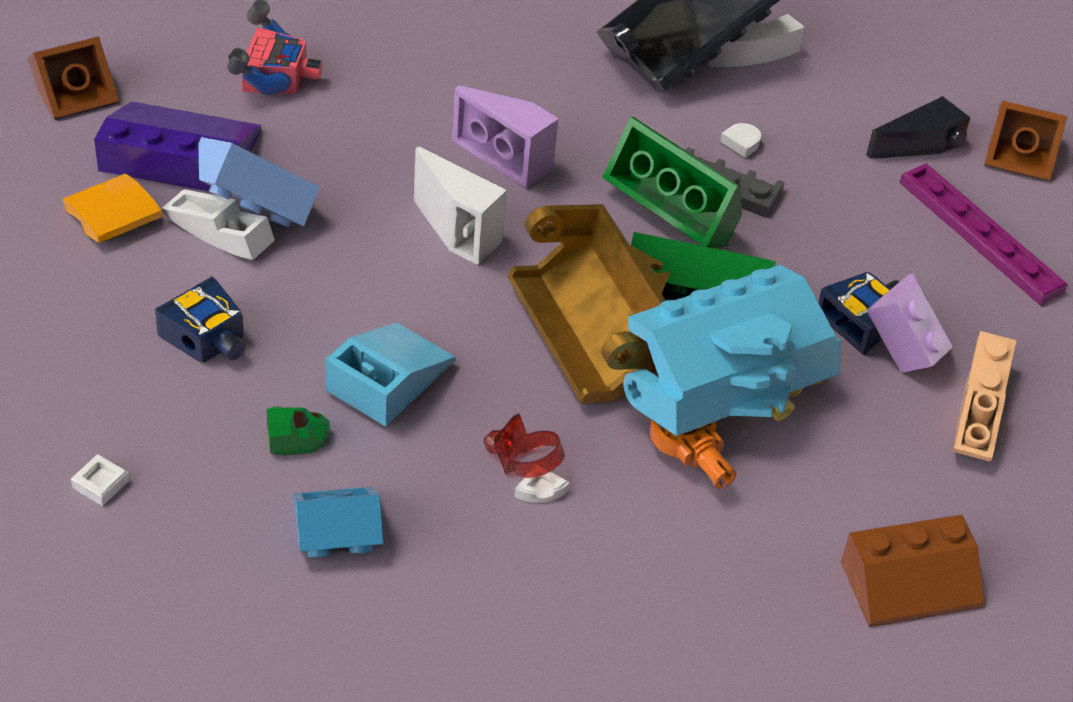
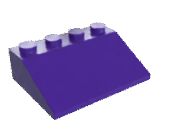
(164, 142)

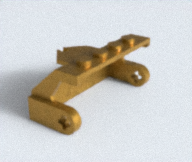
(585, 296)

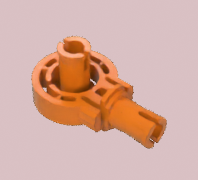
(698, 446)

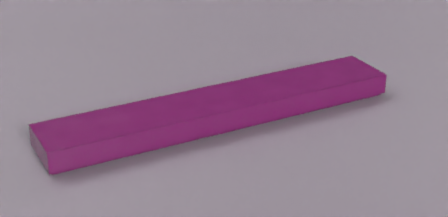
(984, 234)

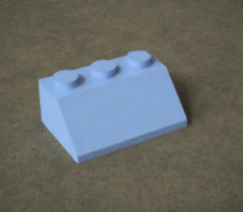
(255, 182)

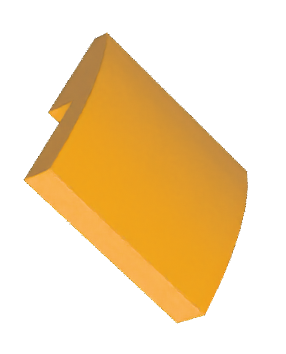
(112, 207)

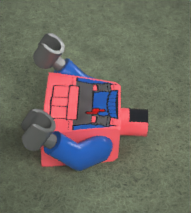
(274, 57)

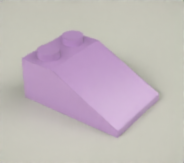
(506, 133)

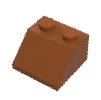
(73, 77)
(1025, 140)

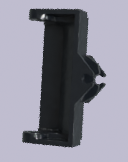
(716, 24)

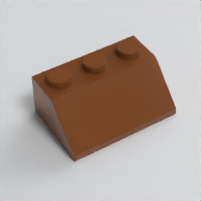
(914, 570)

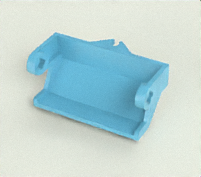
(732, 350)

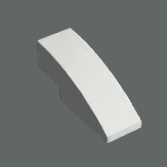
(762, 43)
(220, 223)

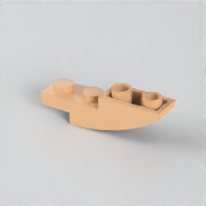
(984, 396)

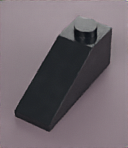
(921, 132)

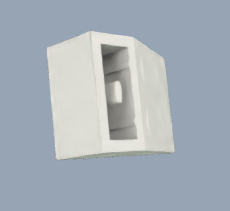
(459, 206)

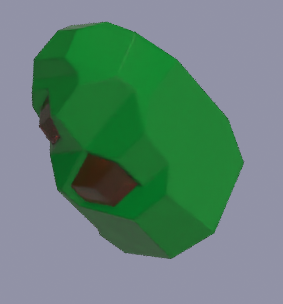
(296, 430)

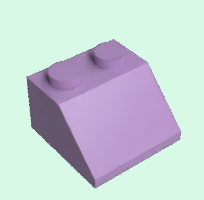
(910, 326)

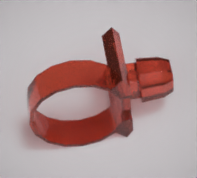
(514, 440)

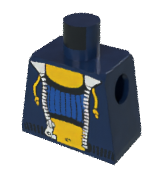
(846, 308)
(202, 322)

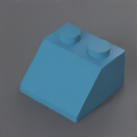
(338, 520)

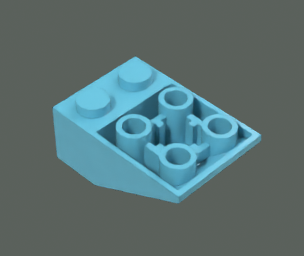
(384, 370)

